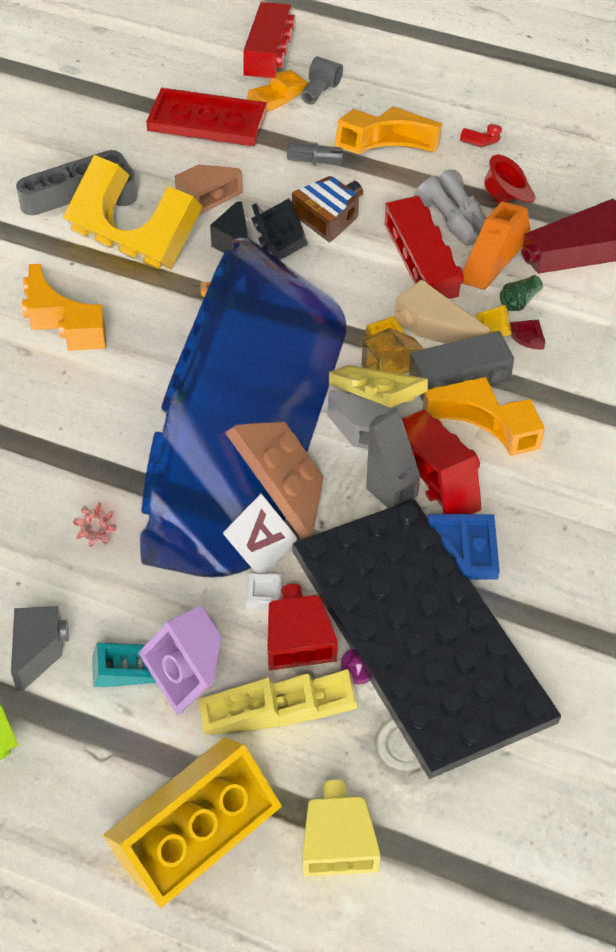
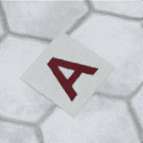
(260, 535)

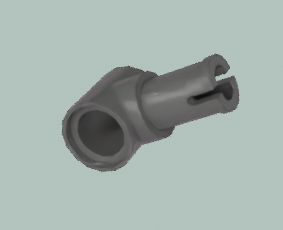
(321, 76)

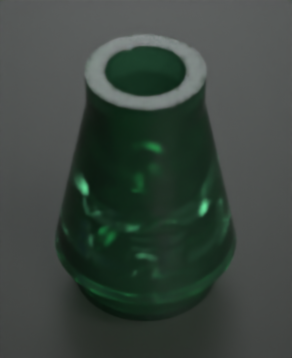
(520, 292)

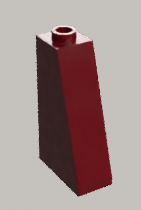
(574, 240)

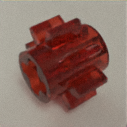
(86, 528)

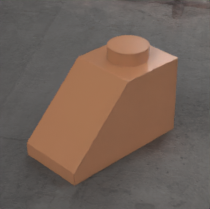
(210, 184)

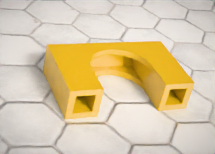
(156, 241)

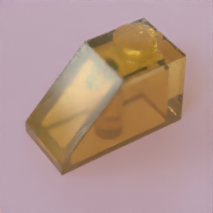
(389, 351)

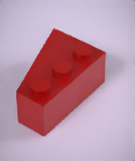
(444, 464)

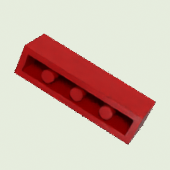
(268, 40)
(422, 246)

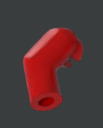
(482, 139)

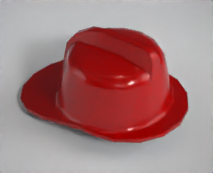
(507, 181)

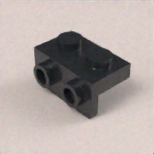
(279, 229)

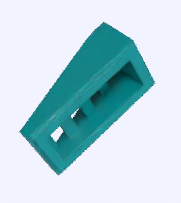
(116, 676)

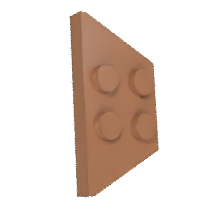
(282, 469)

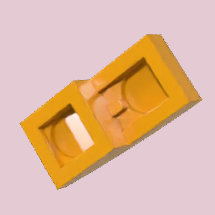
(280, 90)

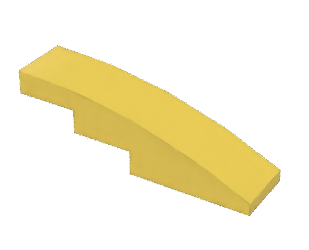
(278, 704)

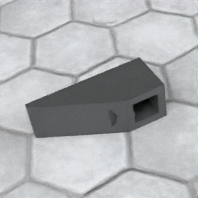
(391, 463)

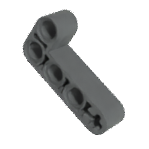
(58, 185)

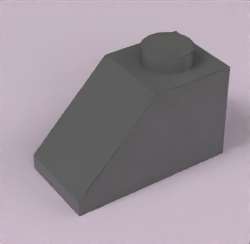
(36, 642)

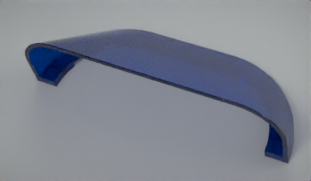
(250, 358)

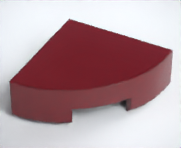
(528, 334)

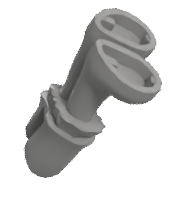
(462, 221)

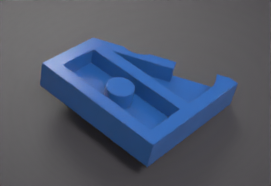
(471, 542)

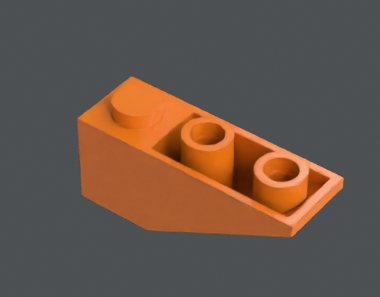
(496, 244)

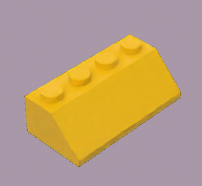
(192, 821)

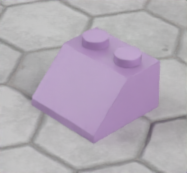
(184, 657)

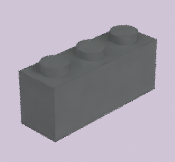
(464, 360)

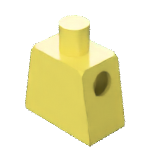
(339, 834)

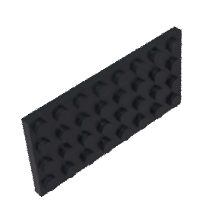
(425, 638)

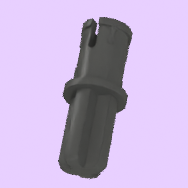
(314, 153)

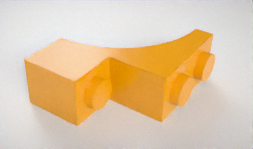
(395, 127)
(77, 322)
(474, 402)

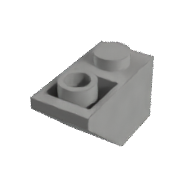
(354, 415)

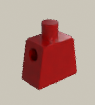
(299, 631)

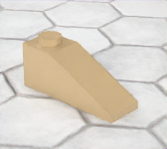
(434, 316)

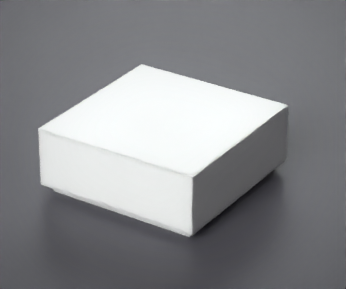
(262, 589)

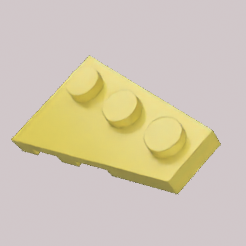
(378, 385)

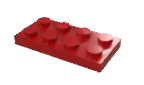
(207, 116)

